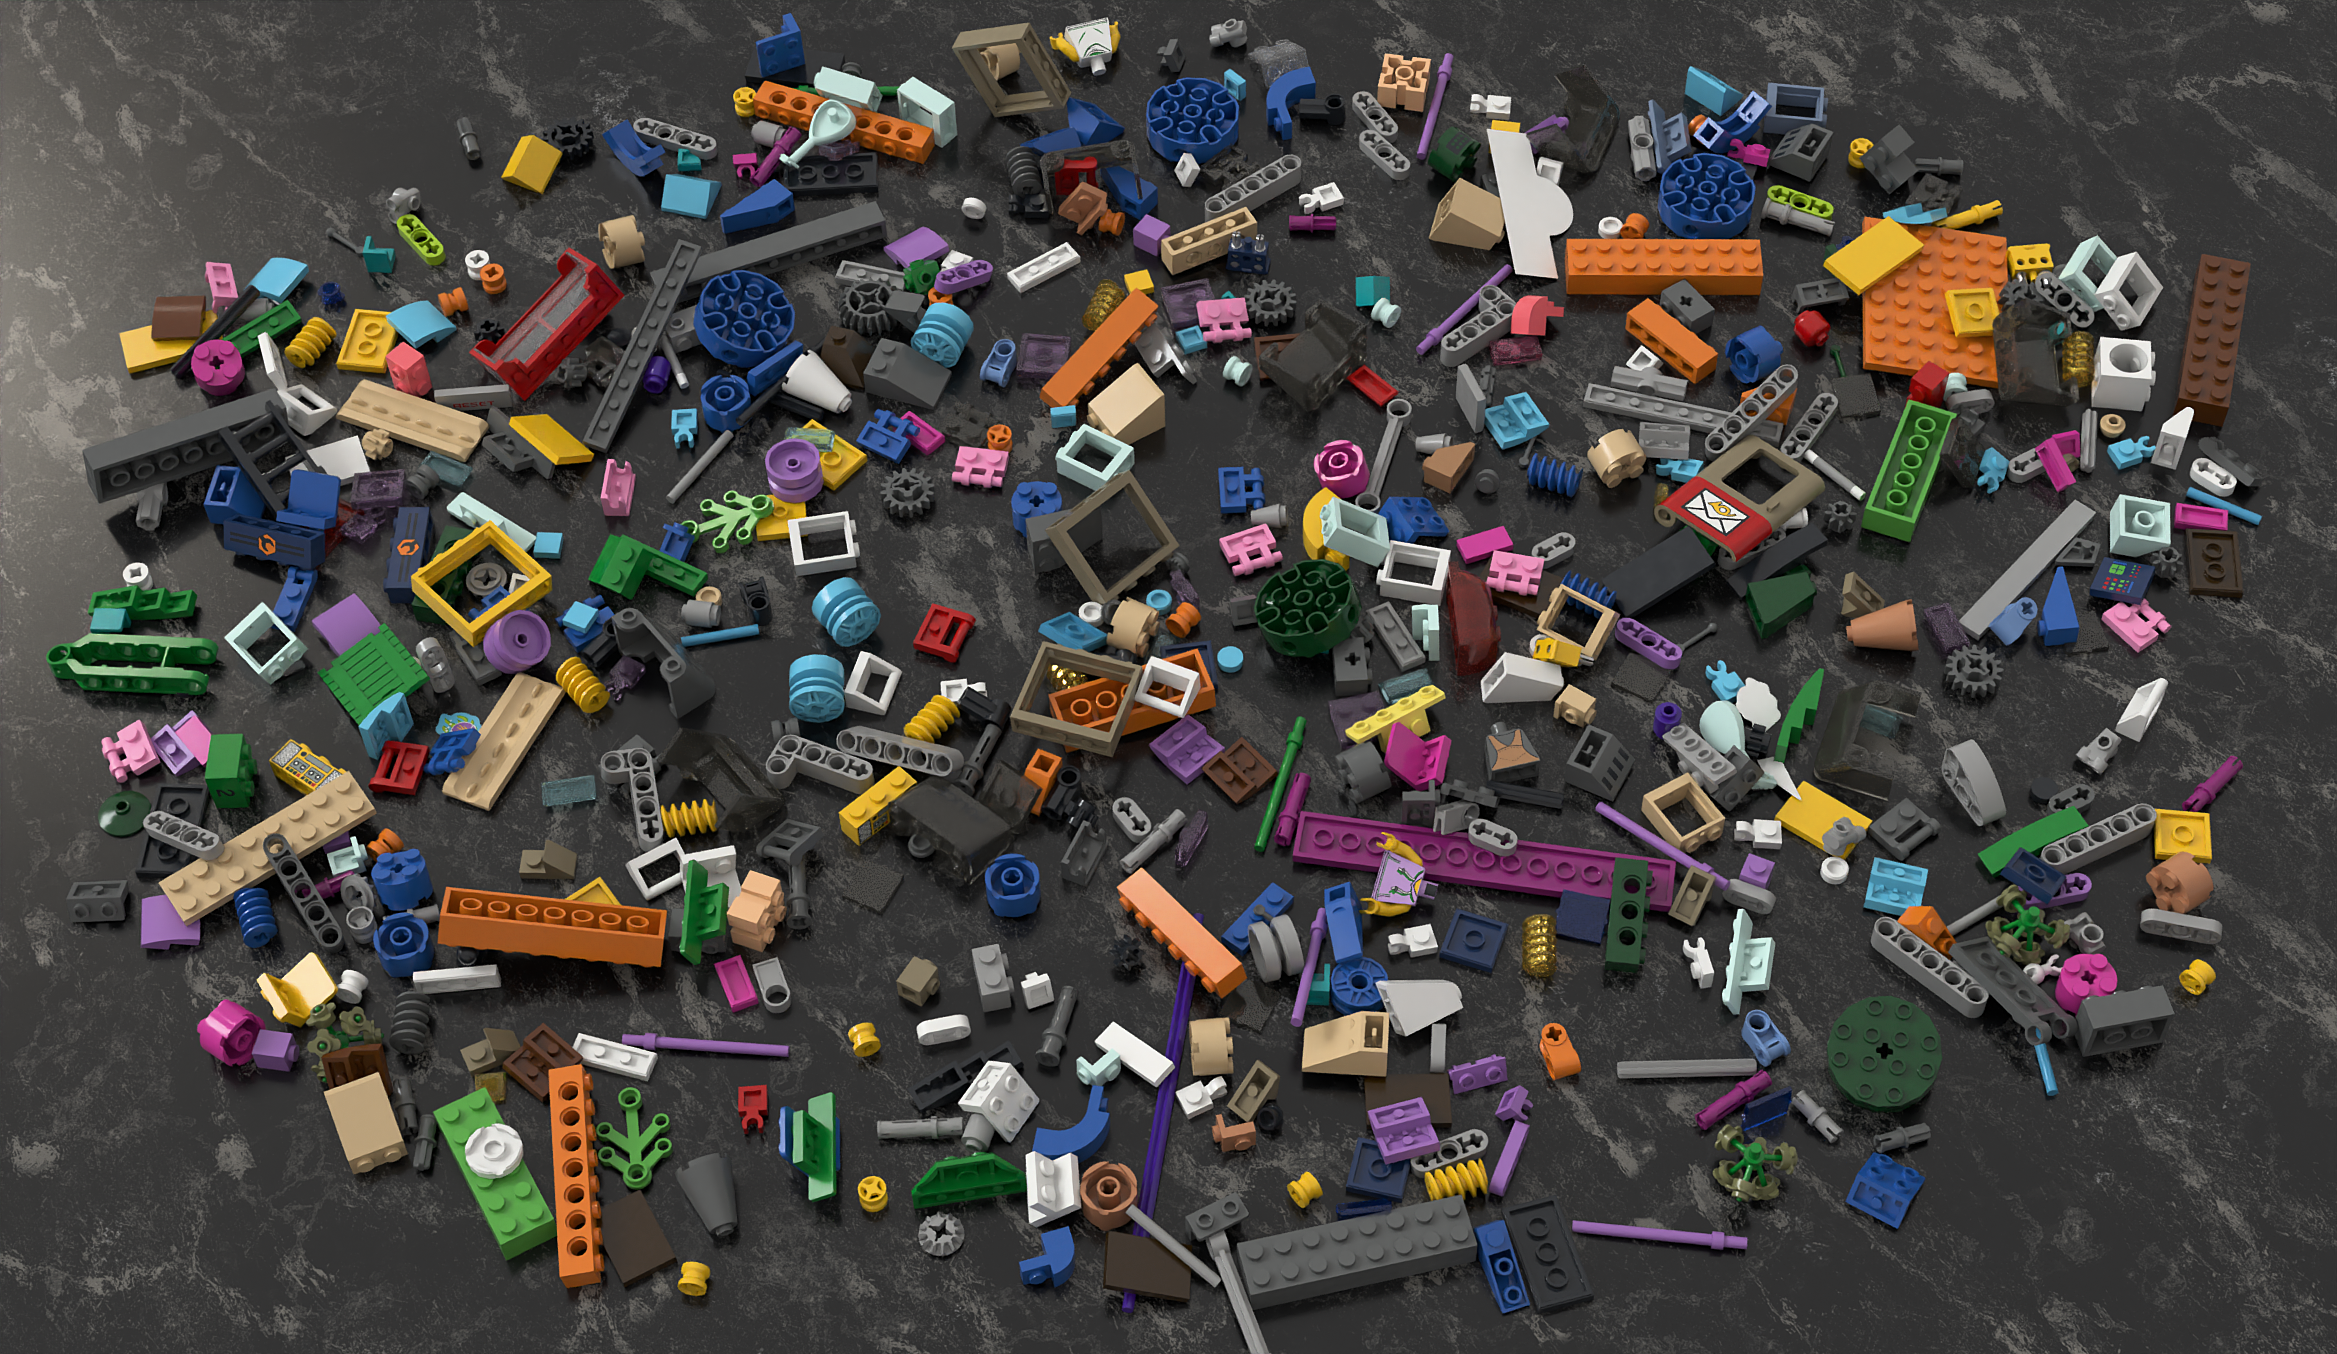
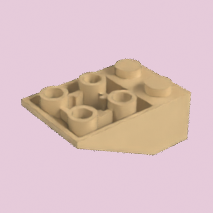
(1348, 1045)

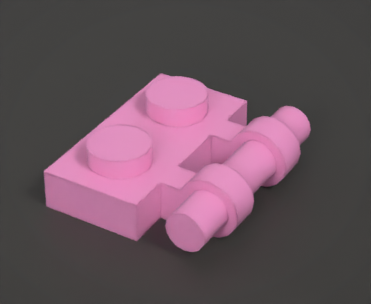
(1223, 312)
(980, 461)
(1249, 543)
(1517, 568)
(2132, 628)
(138, 749)

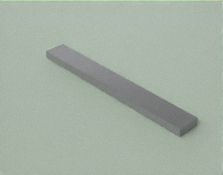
(1670, 412)
(2027, 568)

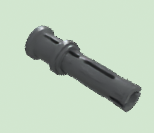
(990, 738)
(798, 900)
(1054, 1036)

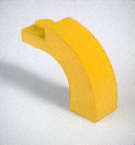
(1312, 528)

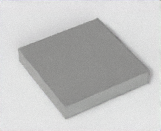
(1470, 398)

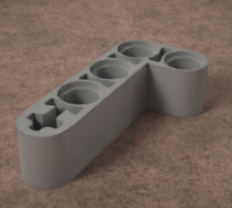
(1474, 335)
(855, 774)
(640, 799)

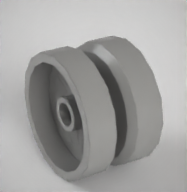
(1275, 948)

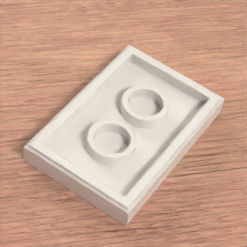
(339, 459)

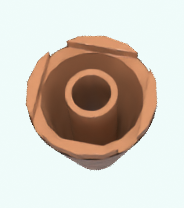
(1886, 628)

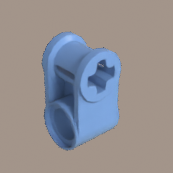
(1000, 363)
(2014, 620)
(1766, 1042)

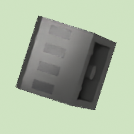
(1802, 151)
(1599, 763)

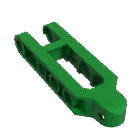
(163, 679)

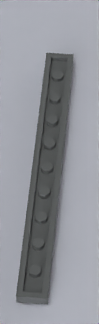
(642, 346)

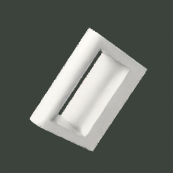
(302, 417)
(2172, 439)
(865, 665)
(1172, 676)
(2142, 709)
(650, 857)

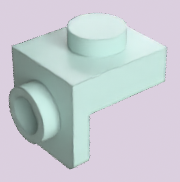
(348, 859)
(1103, 1070)

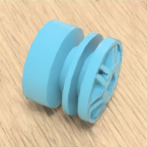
(943, 333)
(846, 611)
(816, 688)

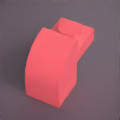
(1531, 313)

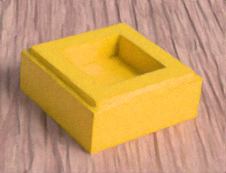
(1140, 280)

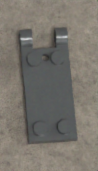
(2013, 990)

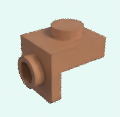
(1234, 1137)

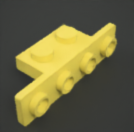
(1407, 711)

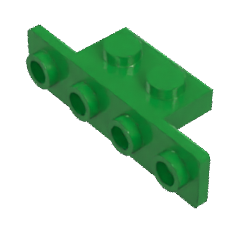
(703, 911)
(816, 1145)

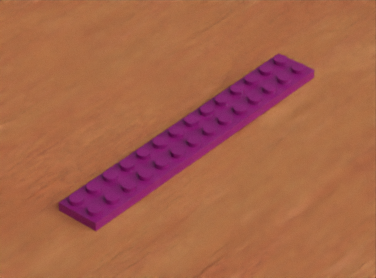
(1454, 859)

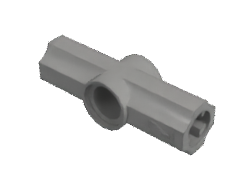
(1642, 148)
(1649, 382)
(150, 506)

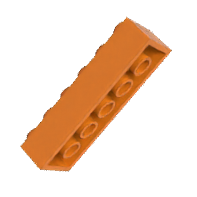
(1099, 700)

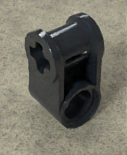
(757, 601)

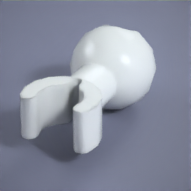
(2038, 972)

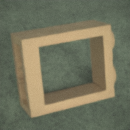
(1601, 632)
(1672, 793)

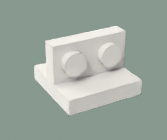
(1051, 1187)

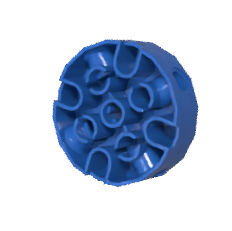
(1192, 118)
(1706, 197)
(743, 318)

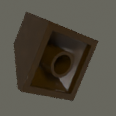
(847, 356)

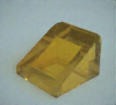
(494, 1083)

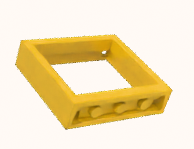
(521, 599)

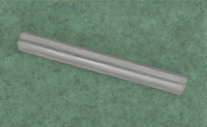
(1686, 1068)

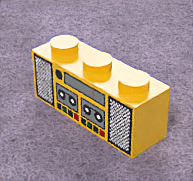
(302, 768)
(870, 810)

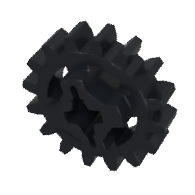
(568, 137)

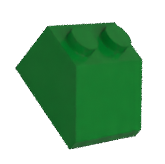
(621, 566)

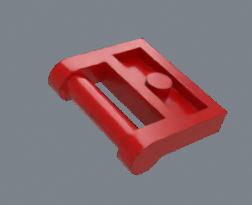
(1068, 177)
(936, 628)
(406, 771)

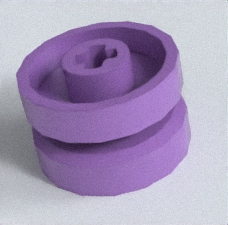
(794, 470)
(517, 642)

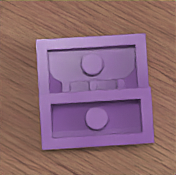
(917, 245)
(346, 624)
(172, 748)
(1186, 748)
(164, 926)
(1403, 1130)

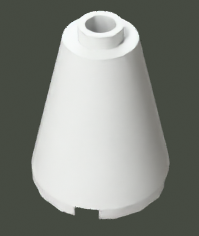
(817, 384)

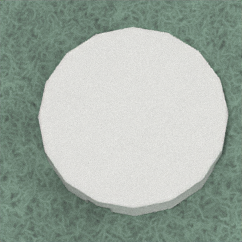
(494, 1151)

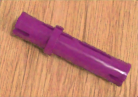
(772, 161)
(2205, 792)
(1289, 817)
(1742, 1093)

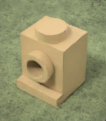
(1575, 706)

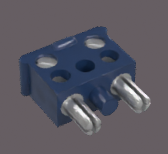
(1248, 254)

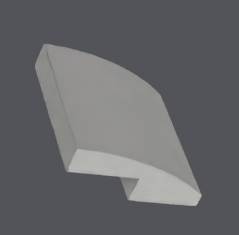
(1664, 440)

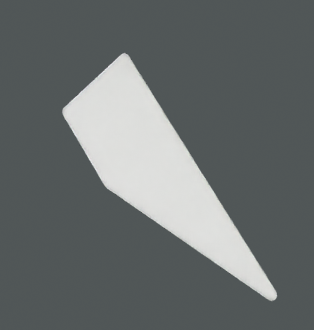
(1780, 774)

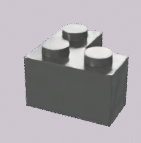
(1888, 161)

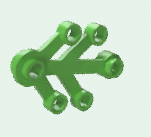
(755, 509)
(634, 1143)

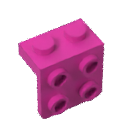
(1415, 759)

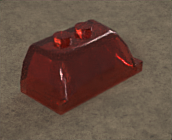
(1471, 621)

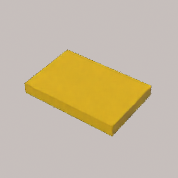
(367, 342)
(551, 439)
(841, 462)
(1816, 814)

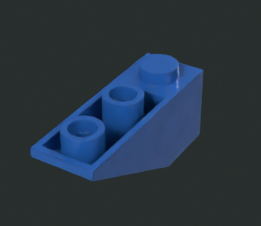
(1124, 190)
(761, 208)
(1344, 921)
(1500, 1265)

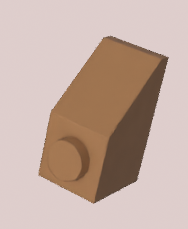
(1448, 465)

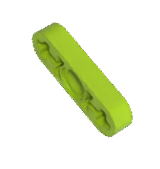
(1794, 196)
(422, 248)

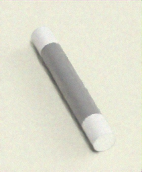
(672, 358)
(1834, 475)

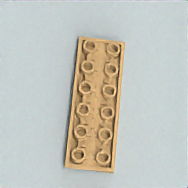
(413, 420)
(504, 740)

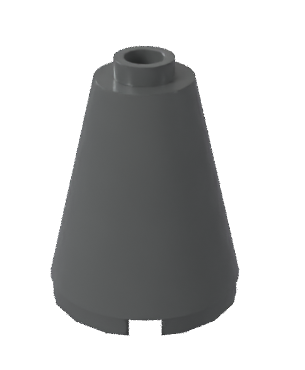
(711, 1191)

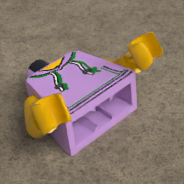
(1398, 880)

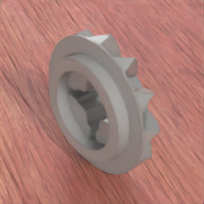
(479, 575)
(352, 886)
(946, 1243)

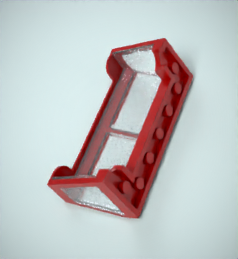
(550, 326)

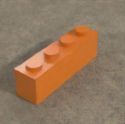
(1671, 340)

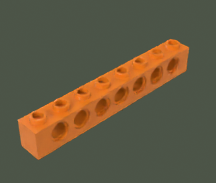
(871, 130)
(585, 1268)

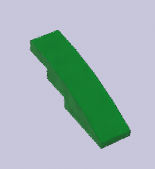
(146, 604)
(1801, 712)
(2032, 838)

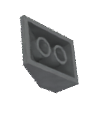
(905, 375)
(1041, 548)

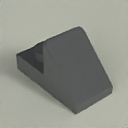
(906, 308)

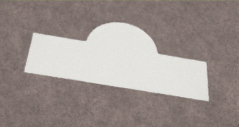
(1530, 204)

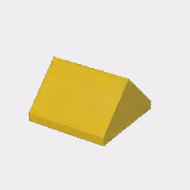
(532, 164)

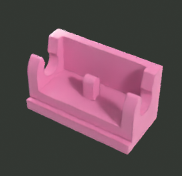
(221, 284)
(617, 489)

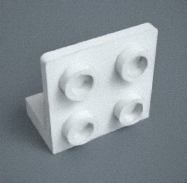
(720, 867)
(1001, 1098)

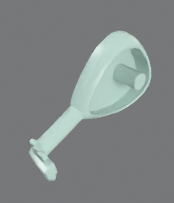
(829, 124)
(1722, 728)

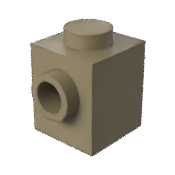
(918, 981)

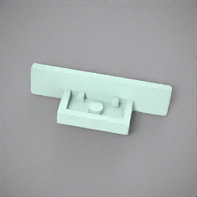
(478, 514)
(1749, 963)

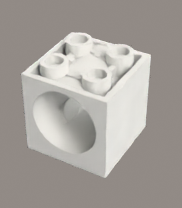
(2122, 374)

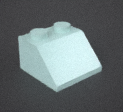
(2139, 526)

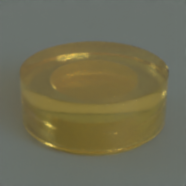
(1661, 494)

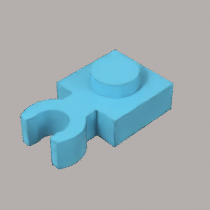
(684, 425)
(2129, 453)
(1994, 469)
(1679, 470)
(1724, 684)

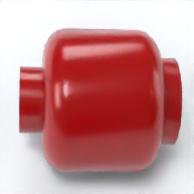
(1811, 328)

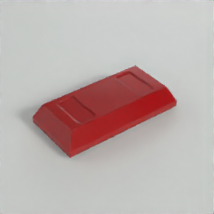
(1372, 385)

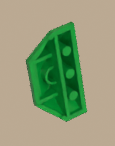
(967, 1179)

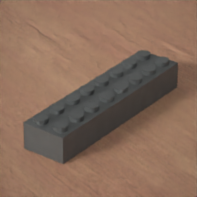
(175, 447)
(1356, 1252)

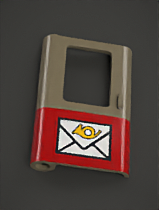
(1729, 516)

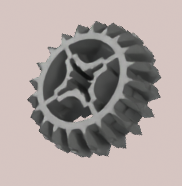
(869, 299)

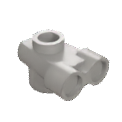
(1231, 31)
(402, 203)
(2096, 755)
(1841, 835)
(2086, 934)

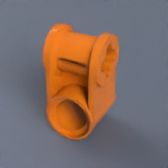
(1558, 1052)

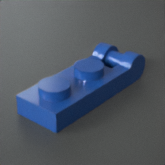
(294, 596)

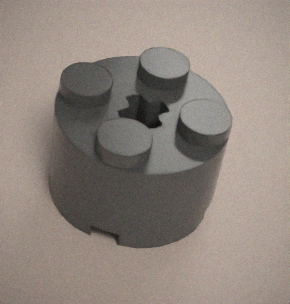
(1363, 771)

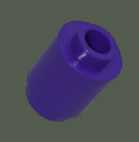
(657, 374)
(1666, 717)

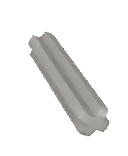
(2088, 441)

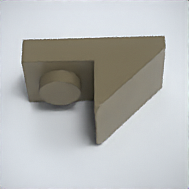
(1859, 597)
(550, 863)
(1692, 896)
(490, 1052)
(1257, 1088)

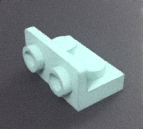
(1426, 628)

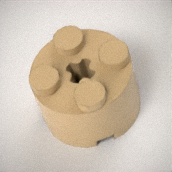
(1001, 59)
(621, 242)
(1617, 457)
(1133, 626)
(1211, 1046)

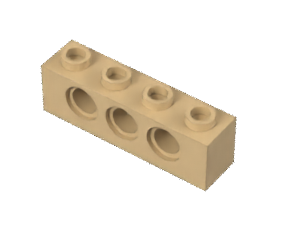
(1206, 240)

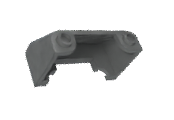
(647, 639)

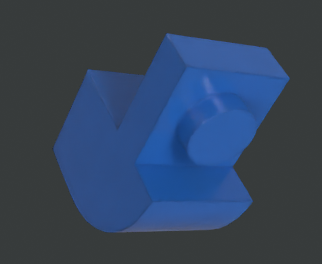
(1056, 1262)

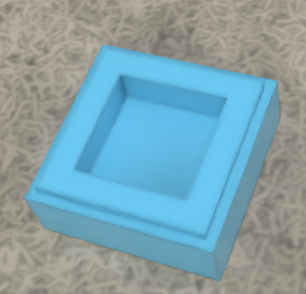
(1235, 84)
(1191, 339)
(1063, 416)
(548, 545)
(580, 617)

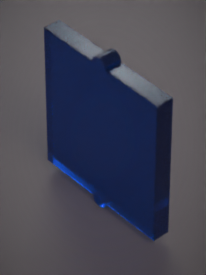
(1582, 916)
(1766, 1108)
(1363, 1207)

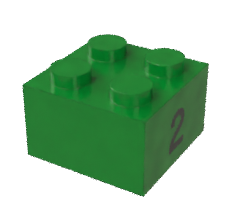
(230, 771)

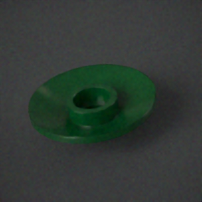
(127, 821)

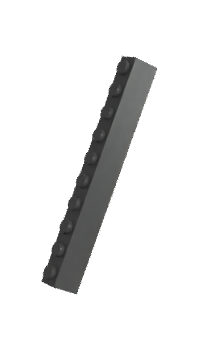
(787, 247)

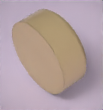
(709, 594)

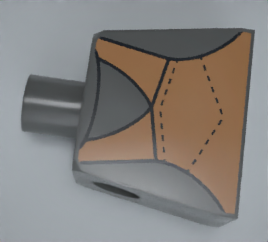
(1510, 755)

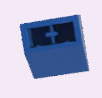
(230, 495)

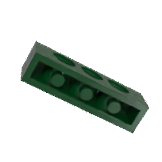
(450, 585)
(1627, 873)

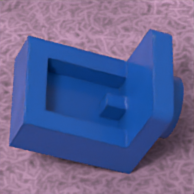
(677, 541)

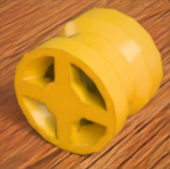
(744, 101)
(1857, 149)
(2197, 977)
(864, 1039)
(869, 1187)
(1305, 1189)
(694, 1278)

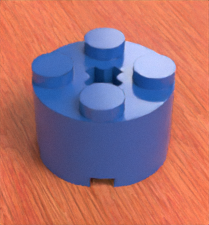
(1753, 355)
(724, 401)
(1034, 500)
(401, 879)
(1013, 886)
(404, 945)

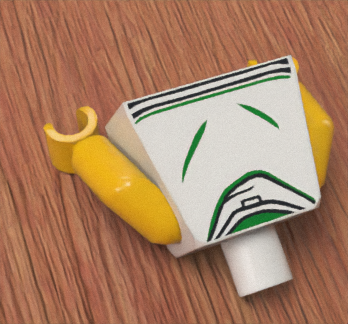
(1089, 43)

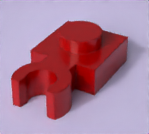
(752, 1105)

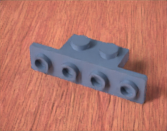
(1669, 136)

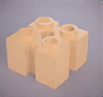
(1404, 82)
(756, 911)

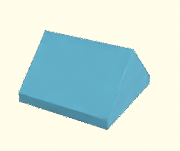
(1710, 91)
(689, 195)

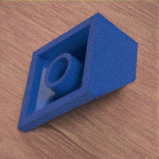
(1091, 122)
(1057, 140)

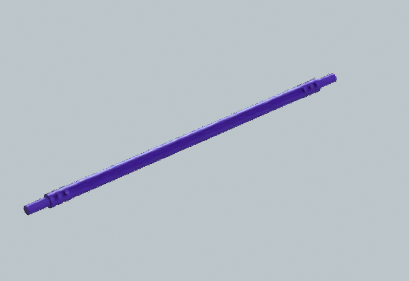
(1164, 1106)

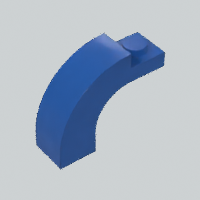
(1286, 92)
(1739, 125)
(632, 151)
(1081, 1139)

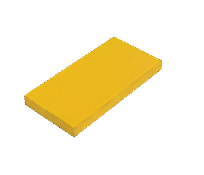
(1873, 255)
(144, 353)

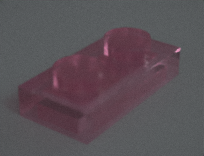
(1515, 350)

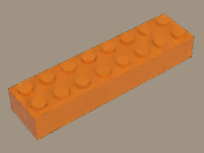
(1656, 264)
(552, 927)

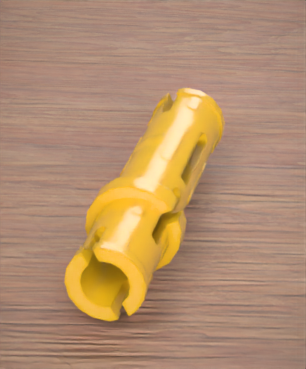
(1975, 215)

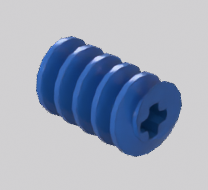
(1554, 476)
(1590, 592)
(255, 916)

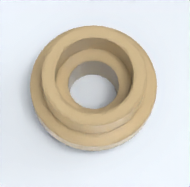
(2112, 425)

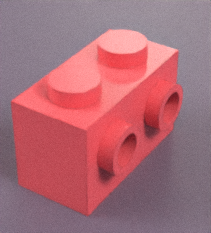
(408, 370)

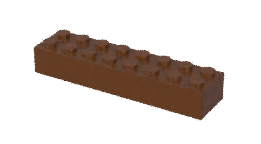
(2212, 339)

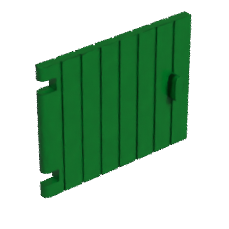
(372, 673)

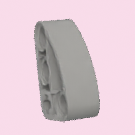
(1973, 782)

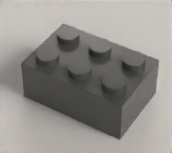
(2123, 1020)

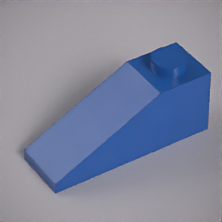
(2058, 616)

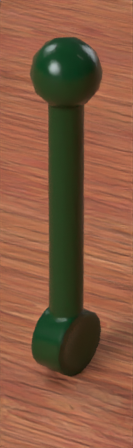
(1835, 350)

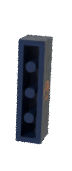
(274, 541)
(409, 551)

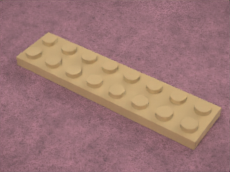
(243, 863)

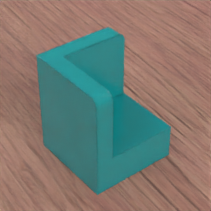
(378, 259)
(1371, 290)
(109, 620)
(1320, 988)

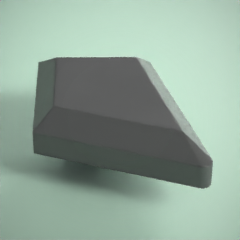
(2079, 553)

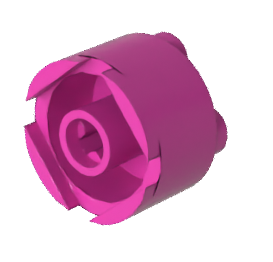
(214, 354)
(1342, 469)
(2084, 977)
(230, 1032)

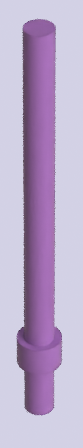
(1443, 75)
(1436, 334)
(1658, 843)
(1317, 932)
(651, 1041)
(1716, 1240)

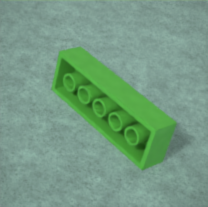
(1907, 471)
(508, 1203)

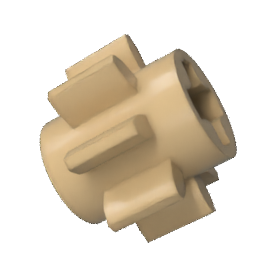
(377, 444)

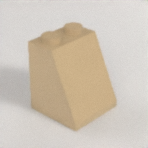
(1469, 217)
(1128, 407)
(366, 1123)

